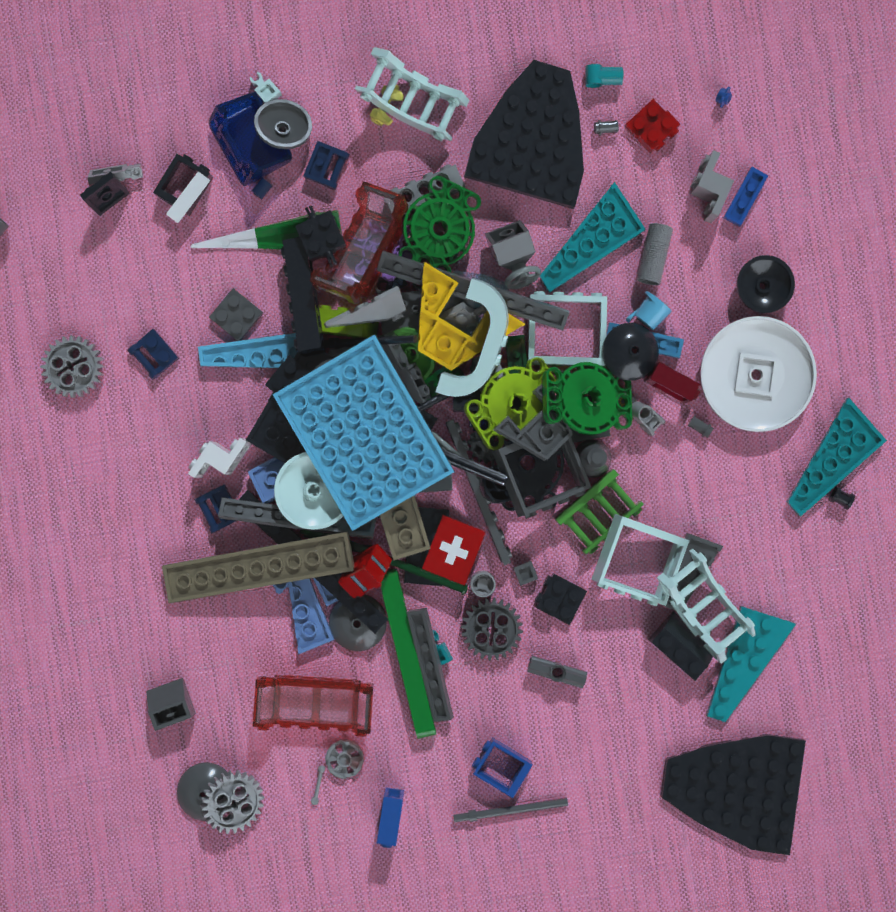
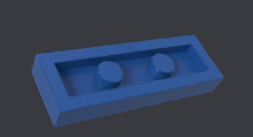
(745, 196)

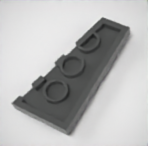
(707, 548)

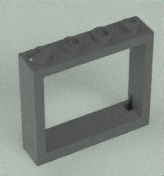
(575, 467)

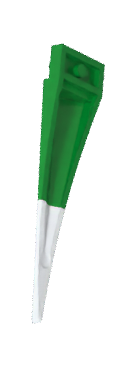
(262, 237)

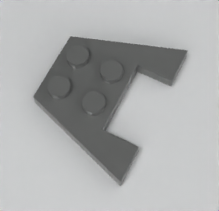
(537, 435)

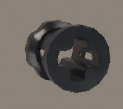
(842, 498)

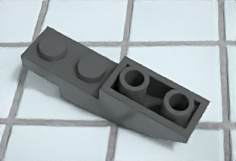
(409, 373)

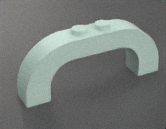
(496, 338)

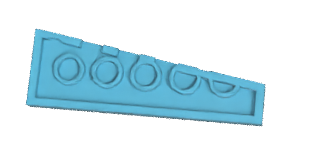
(251, 353)

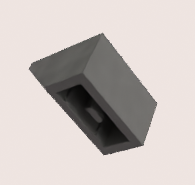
(169, 704)

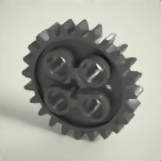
(474, 627)

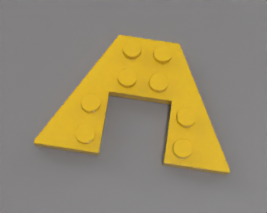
(441, 339)

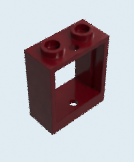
(673, 383)

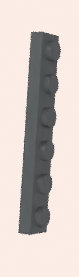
(430, 664)

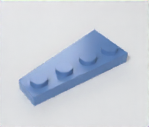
(308, 616)

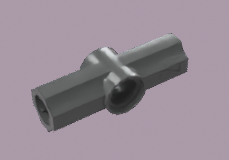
(569, 675)

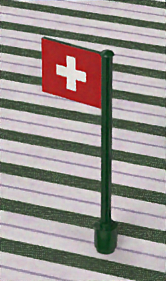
(447, 560)

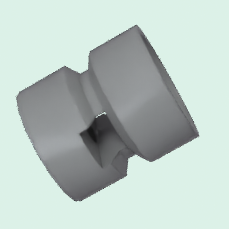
(482, 583)

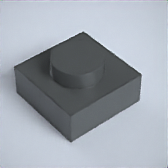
(525, 573)

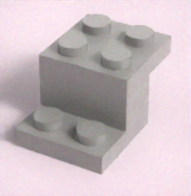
(711, 186)

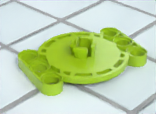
(500, 398)

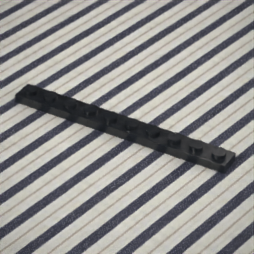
(359, 606)

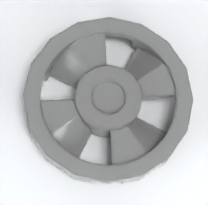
(344, 759)

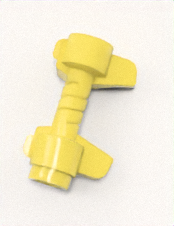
(379, 116)

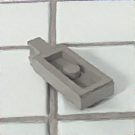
(121, 172)

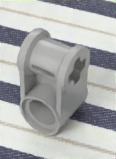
(648, 419)

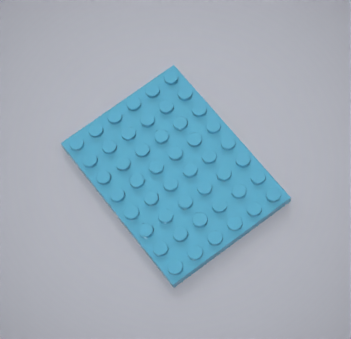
(363, 432)

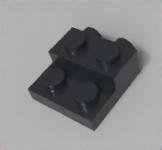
(560, 598)

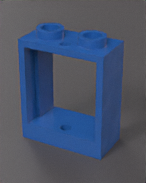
(517, 779)
(390, 817)

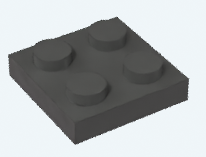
(236, 315)

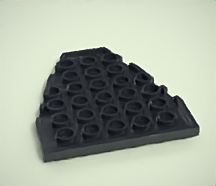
(533, 138)
(740, 789)

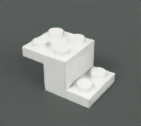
(219, 457)

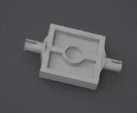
(463, 317)

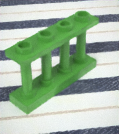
(581, 505)

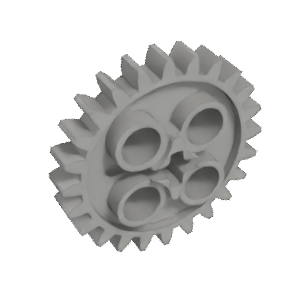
(64, 351)
(227, 786)

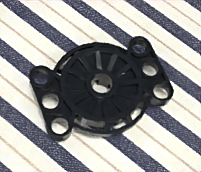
(533, 481)

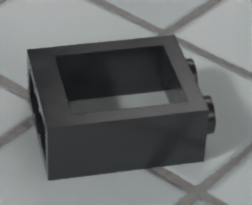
(187, 161)

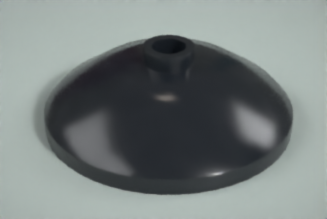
(777, 279)
(619, 356)

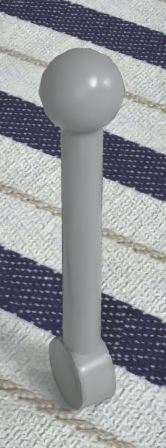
(315, 799)

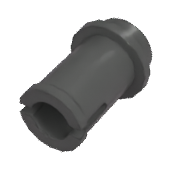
(606, 127)
(700, 426)

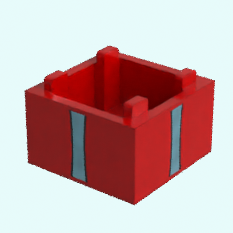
(368, 571)

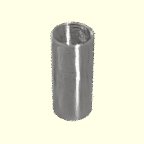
(654, 259)

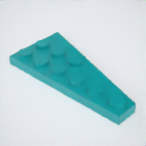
(601, 233)
(842, 450)
(746, 661)

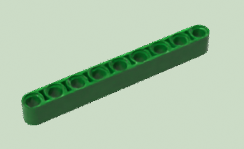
(407, 655)

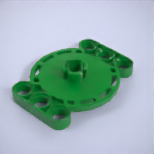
(454, 223)
(579, 411)

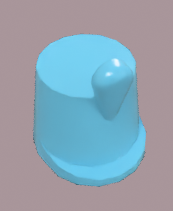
(651, 311)

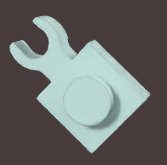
(265, 90)

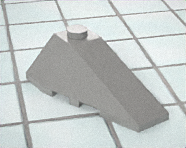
(382, 308)

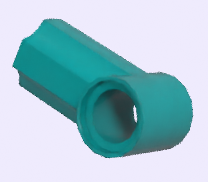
(597, 75)

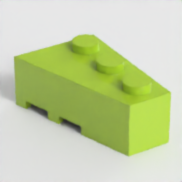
(355, 331)

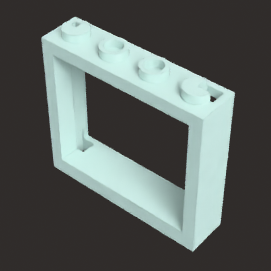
(576, 297)
(671, 568)

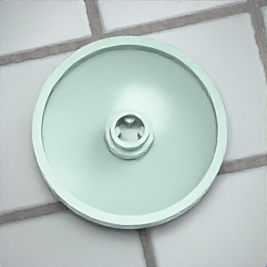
(304, 496)

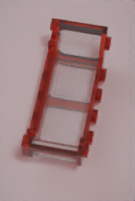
(372, 230)
(313, 703)

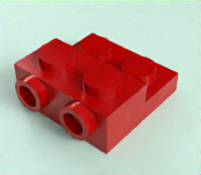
(653, 126)

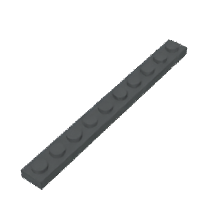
(516, 304)

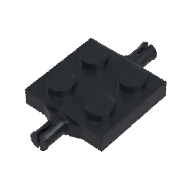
(320, 236)

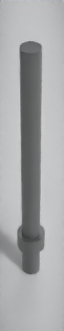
(473, 815)

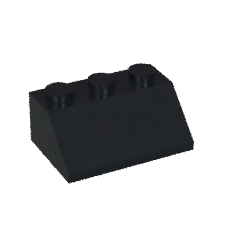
(681, 646)

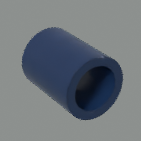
(261, 188)

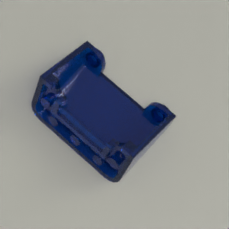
(236, 135)

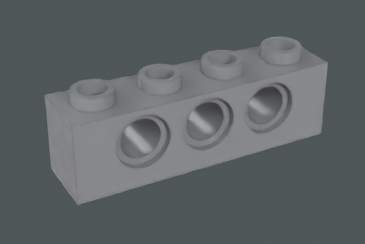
(412, 187)

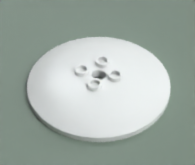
(784, 366)

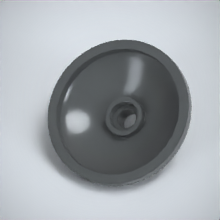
(286, 117)
(352, 637)
(193, 783)

